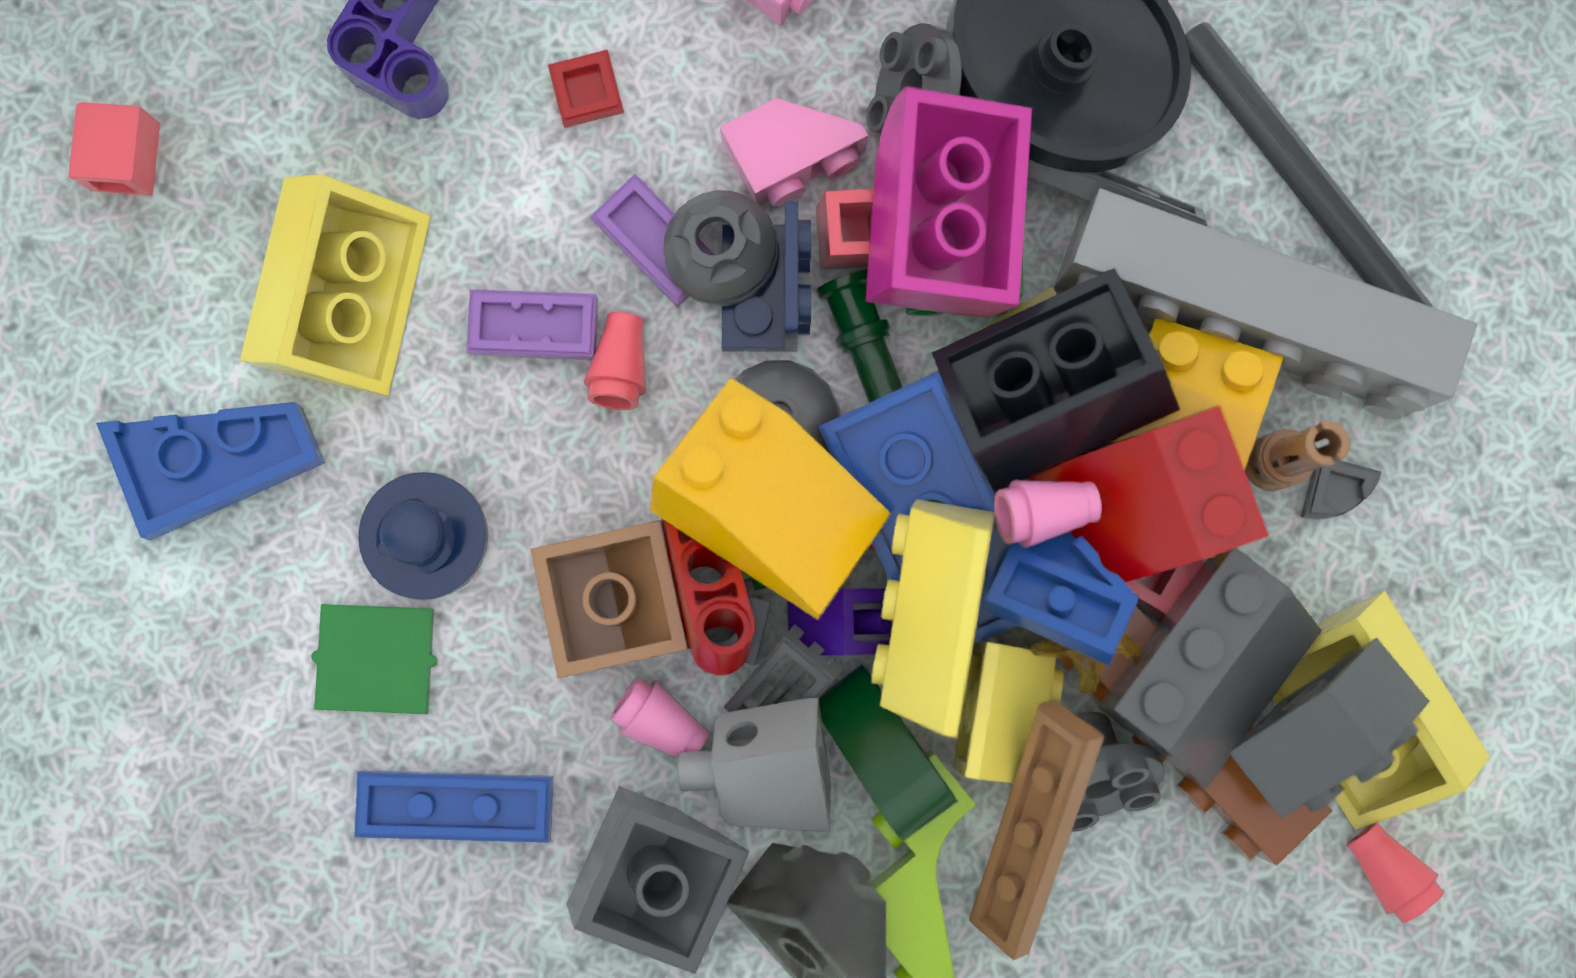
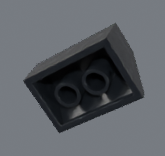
(1055, 380)

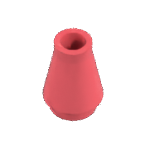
(618, 365)
(1396, 874)

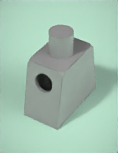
(766, 767)

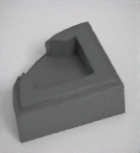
(1338, 489)

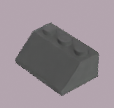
(1212, 665)

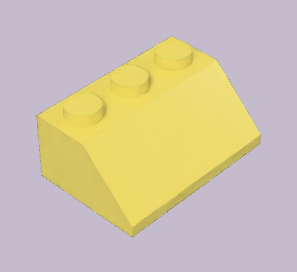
(335, 284)
(933, 613)
(1438, 758)

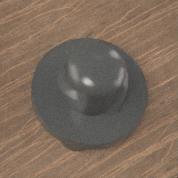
(918, 59)
(1121, 777)

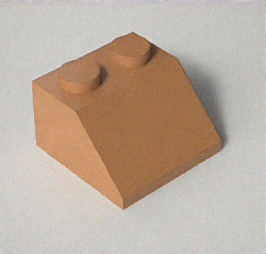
(609, 599)

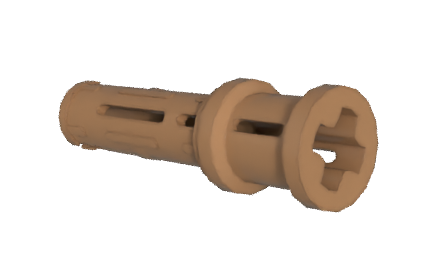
(1301, 451)

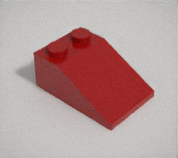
(1166, 496)

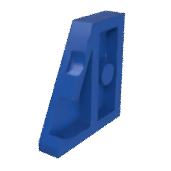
(1063, 595)

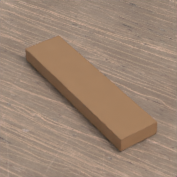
(1035, 827)

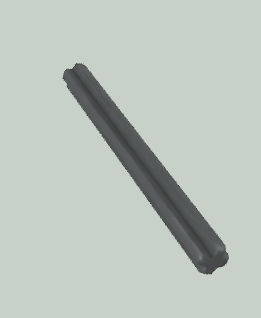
(1297, 165)

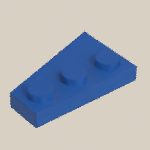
(203, 463)

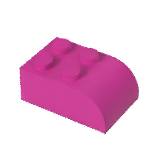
(949, 204)

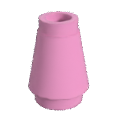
(1044, 509)
(657, 719)

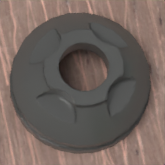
(733, 274)

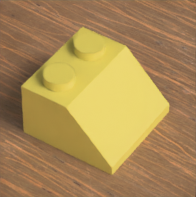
(1001, 707)

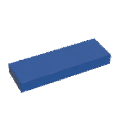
(454, 806)

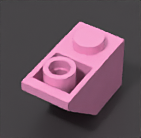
(788, 145)

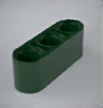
(884, 754)

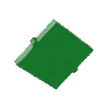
(374, 659)

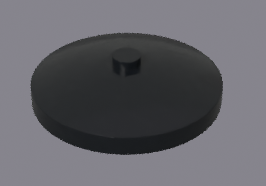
(1094, 71)

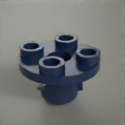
(423, 536)

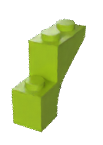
(911, 891)

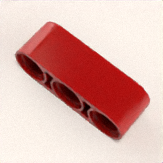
(709, 605)

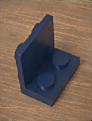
(783, 306)

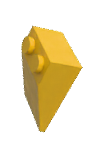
(1213, 373)
(768, 499)

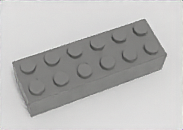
(1320, 321)

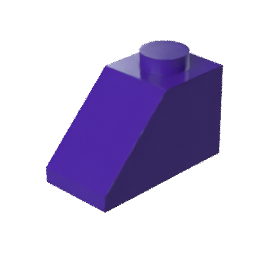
(848, 625)

